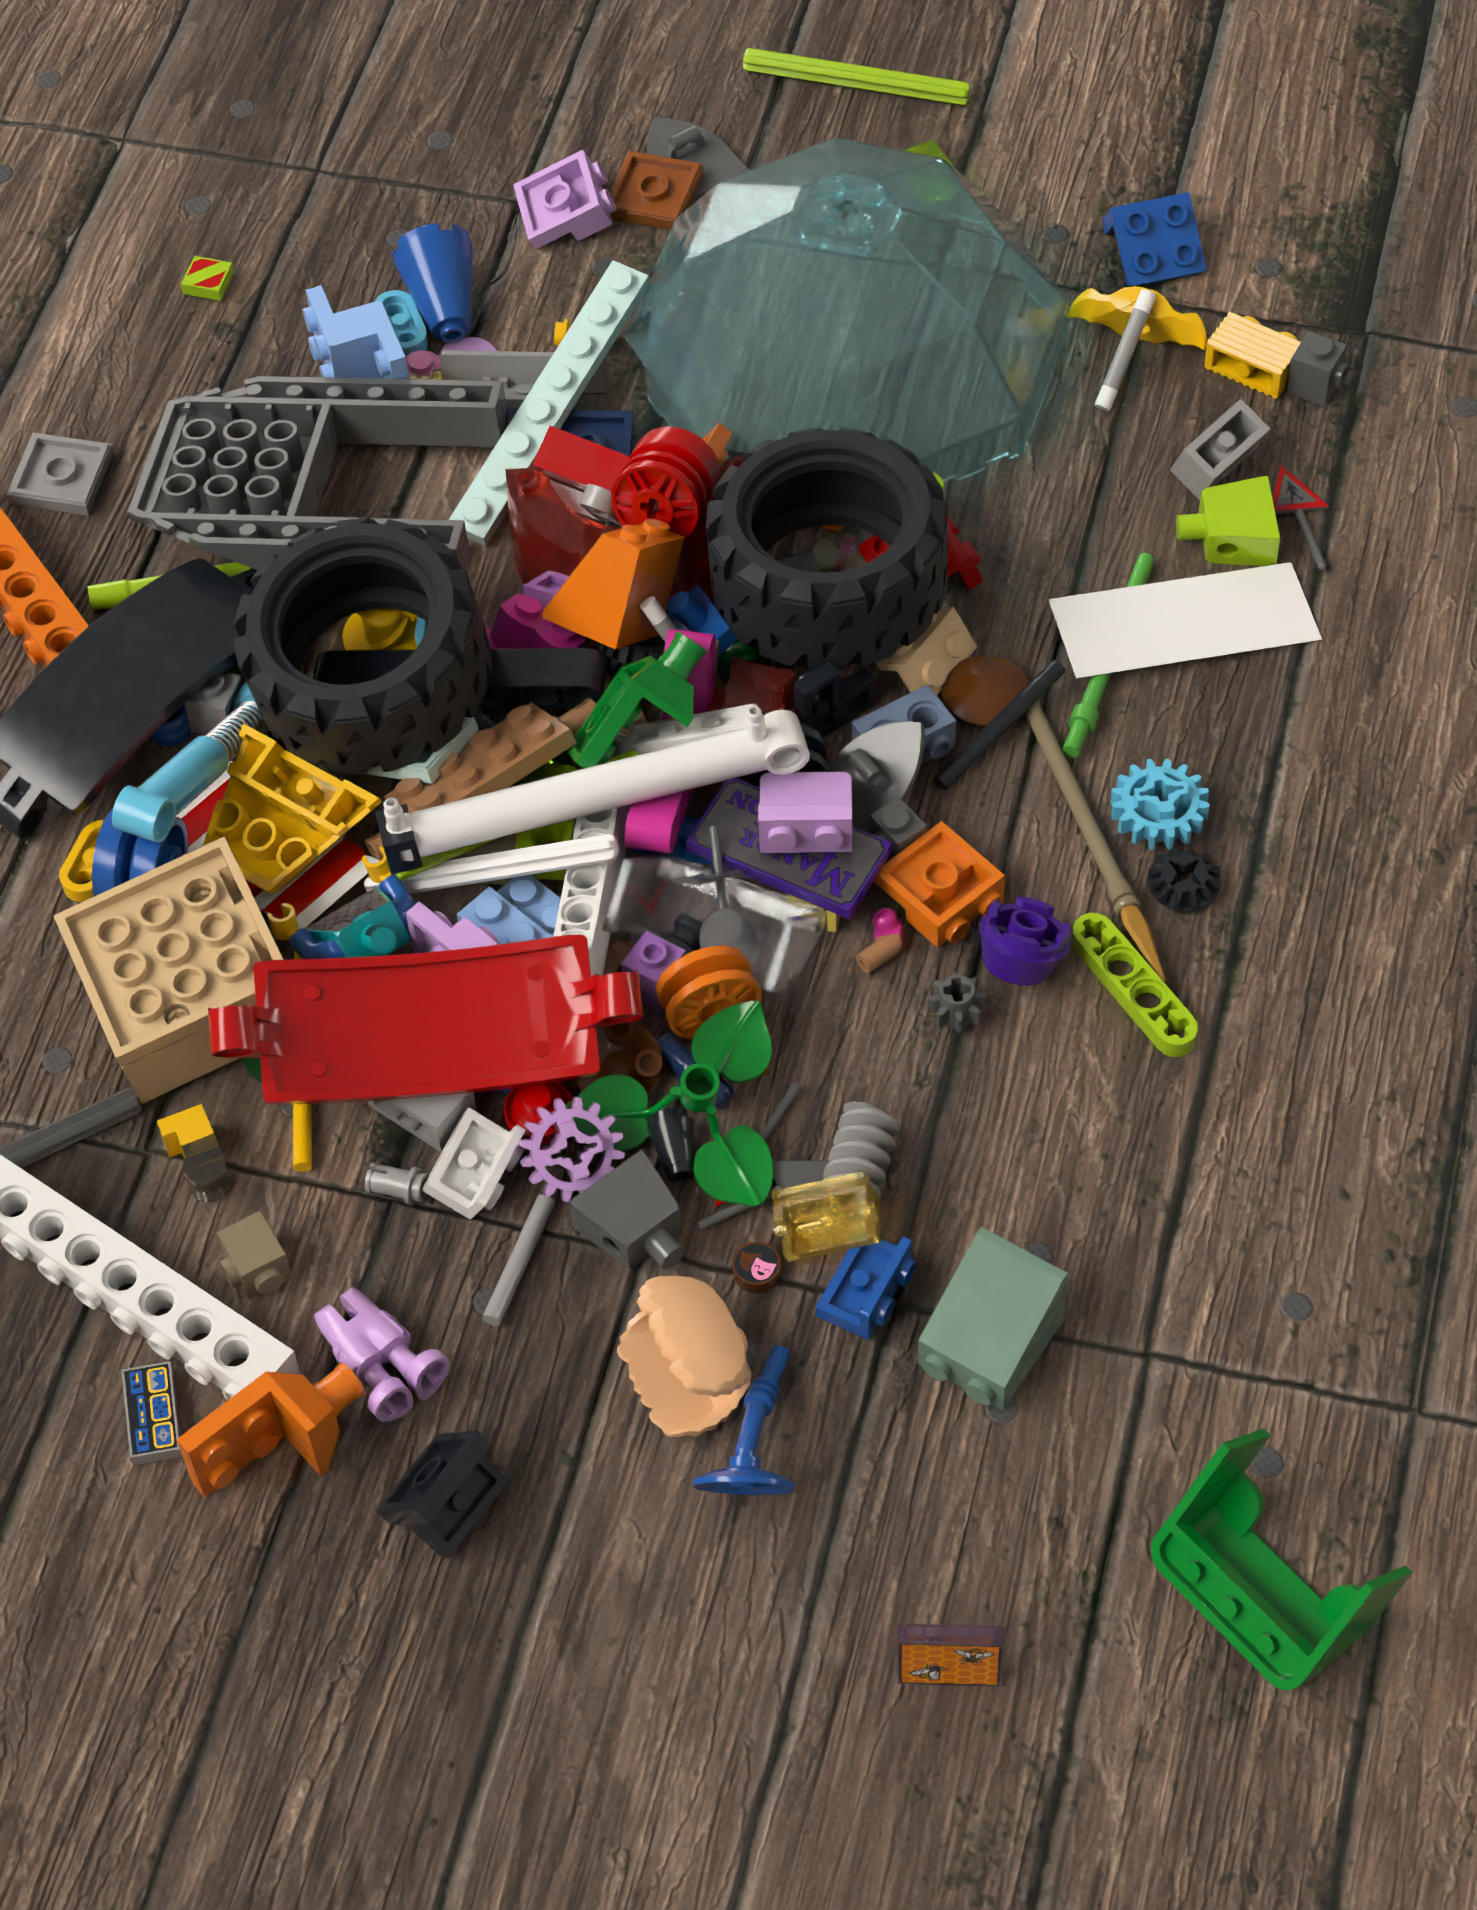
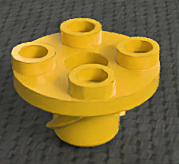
(380, 630)

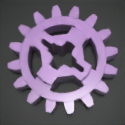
(565, 1128)

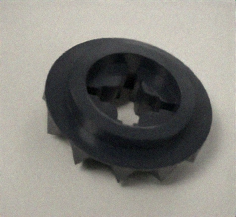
(1184, 895)

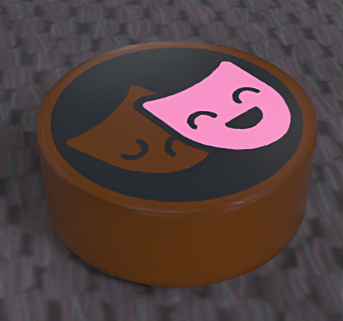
(756, 1267)

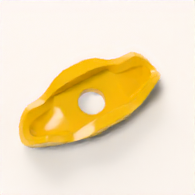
(1161, 325)

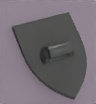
(695, 144)
(881, 767)

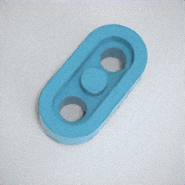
(405, 320)

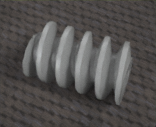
(862, 1143)

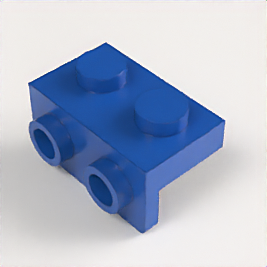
(865, 1286)

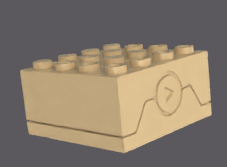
(165, 954)

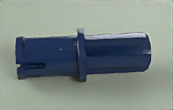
(679, 1057)

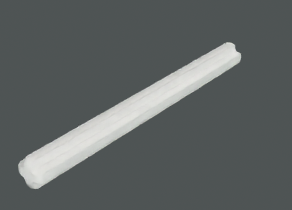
(512, 864)

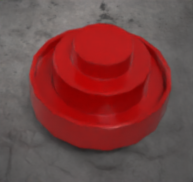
(524, 1101)

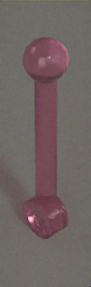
(848, 545)

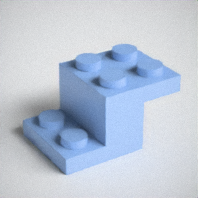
(354, 340)

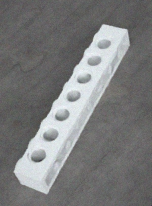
(154, 1286)

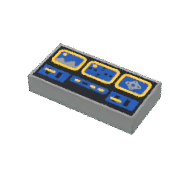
(151, 1413)

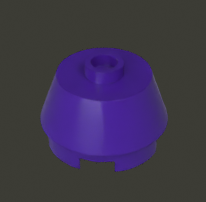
(1023, 941)

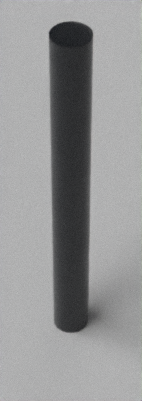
(999, 724)

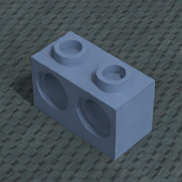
(921, 707)

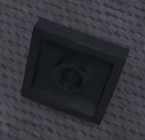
(445, 1490)

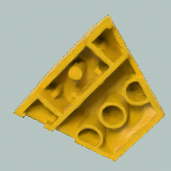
(282, 811)

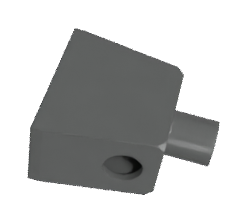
(631, 1215)

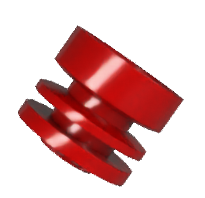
(666, 480)

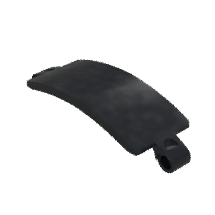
(115, 690)

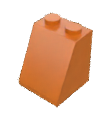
(612, 582)

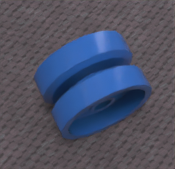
(126, 856)

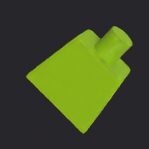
(1235, 523)

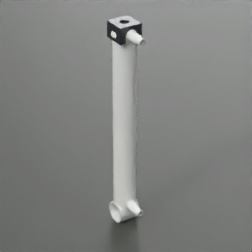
(768, 743)

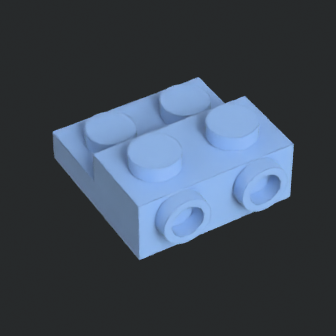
(516, 912)

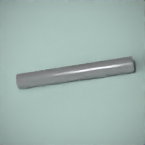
(518, 1260)

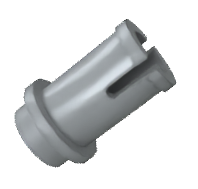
(396, 1182)

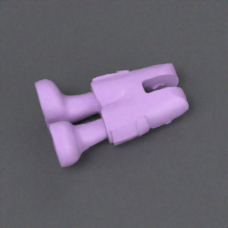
(376, 1339)

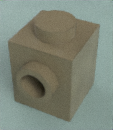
(253, 1256)

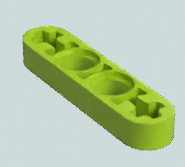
(1128, 987)

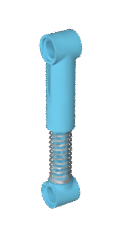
(156, 803)

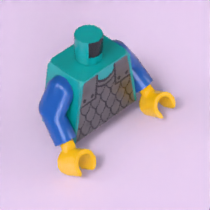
(362, 928)

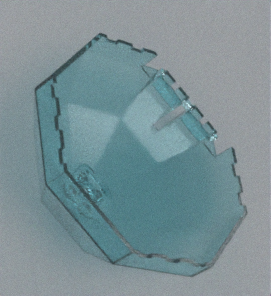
(884, 322)

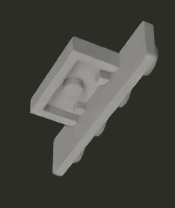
(514, 368)

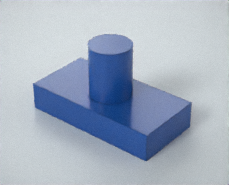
(697, 613)

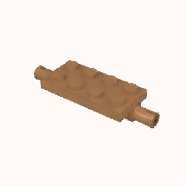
(493, 759)

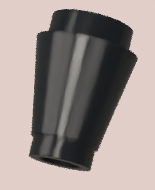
(674, 1142)

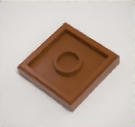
(654, 189)

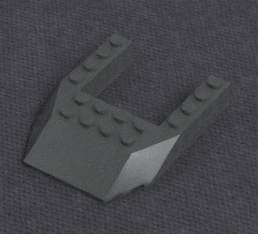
(253, 462)

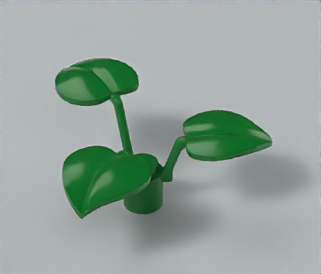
(729, 1044)

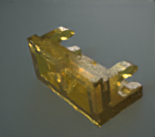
(826, 1216)

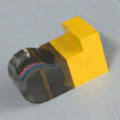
(204, 1162)

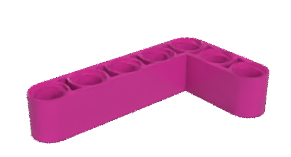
(657, 821)

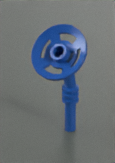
(744, 1469)

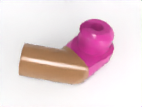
(887, 941)

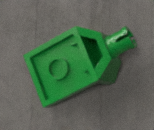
(658, 681)

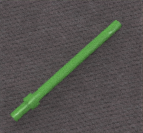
(1085, 714)

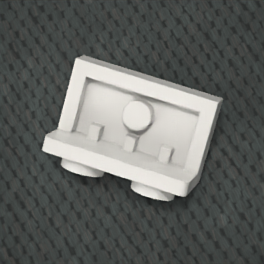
(473, 1164)

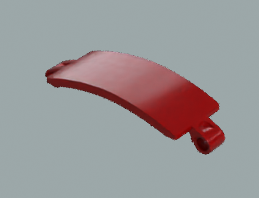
(425, 1021)

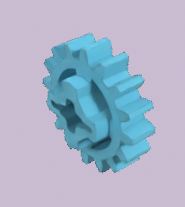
(1159, 804)

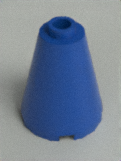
(438, 277)

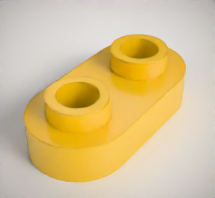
(79, 864)

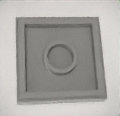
(60, 474)

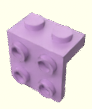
(805, 812)

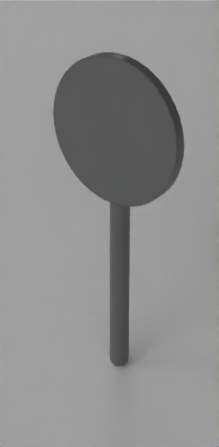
(725, 924)

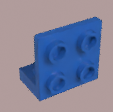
(1156, 239)

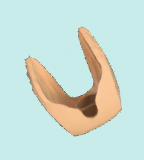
(685, 1355)

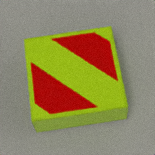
(207, 278)

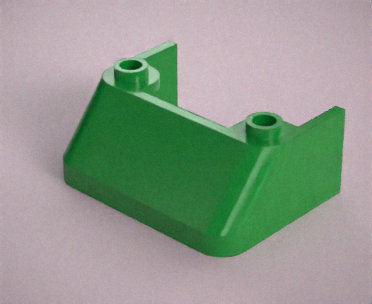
(1248, 1589)

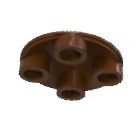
(982, 688)
(627, 1051)

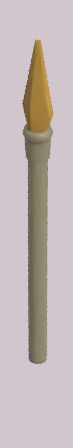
(1122, 896)

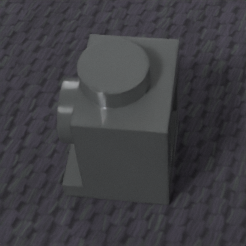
(897, 825)

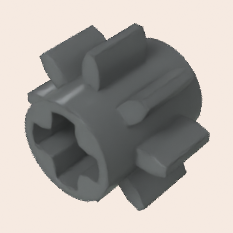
(956, 1002)

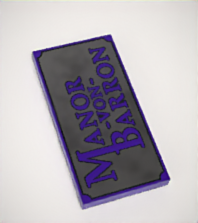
(822, 878)

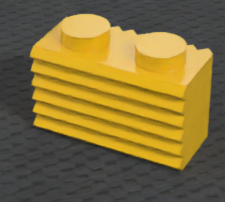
(1251, 354)

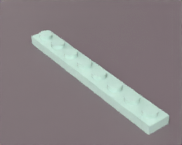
(552, 396)

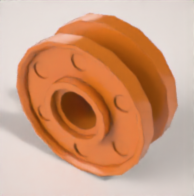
(705, 985)

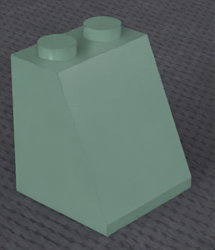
(993, 1320)

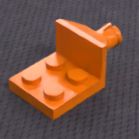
(260, 1416)

